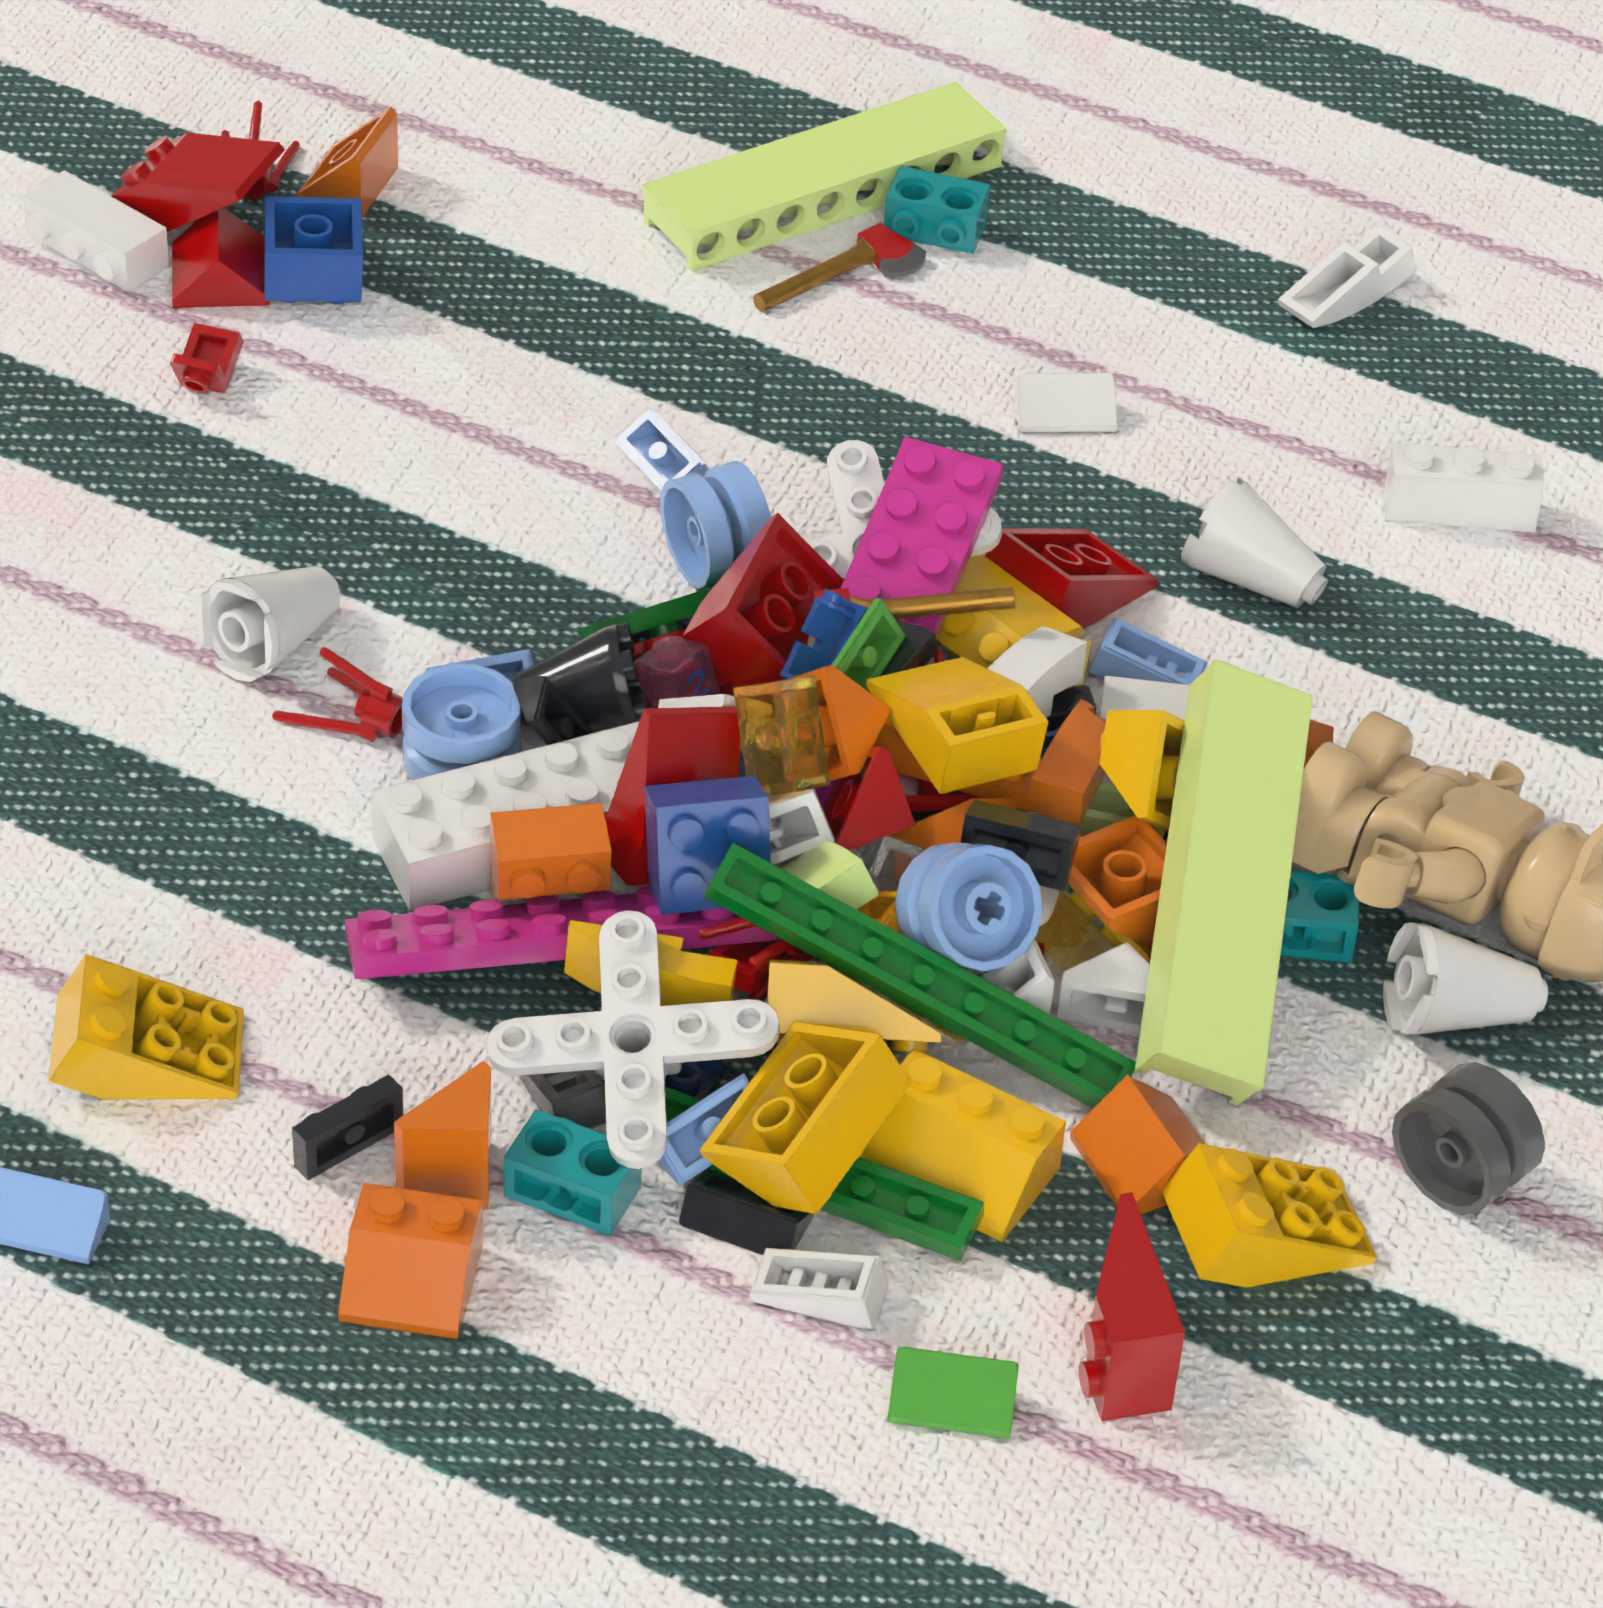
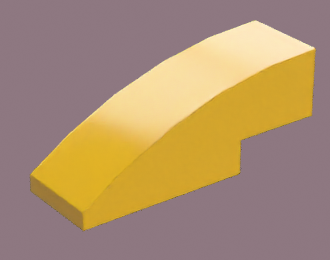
(683, 975)

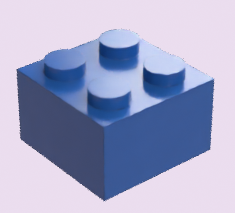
(313, 249)
(692, 831)

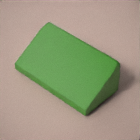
(870, 645)
(953, 1392)

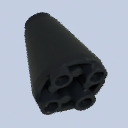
(596, 678)

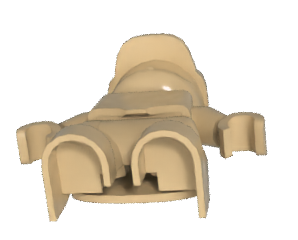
(1453, 846)

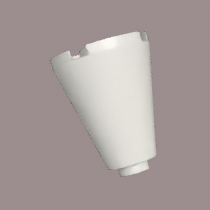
(1254, 548)
(264, 617)
(1456, 984)

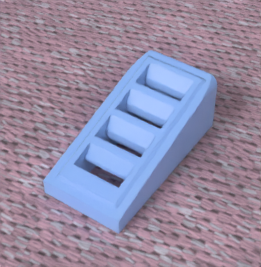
(1139, 655)

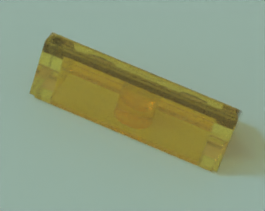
(1071, 935)

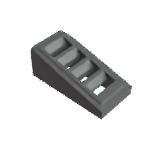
(569, 1095)

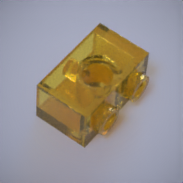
(782, 735)

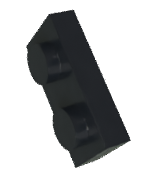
(346, 1127)

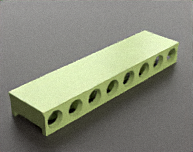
(820, 168)
(1225, 882)

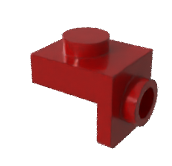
(207, 359)

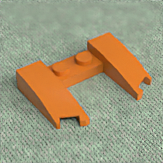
(1059, 787)

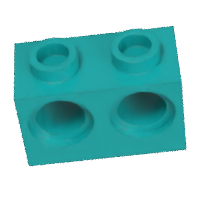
(937, 209)
(1320, 918)
(569, 1173)

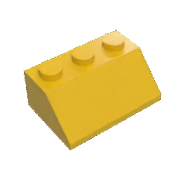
(988, 634)
(1142, 760)
(807, 1115)
(970, 1141)

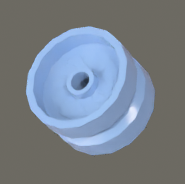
(711, 519)
(458, 719)
(970, 904)

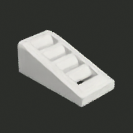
(853, 1303)

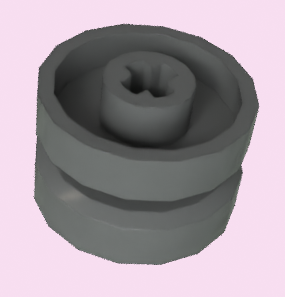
(1468, 1138)

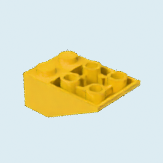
(963, 722)
(830, 998)
(143, 1037)
(1263, 1218)

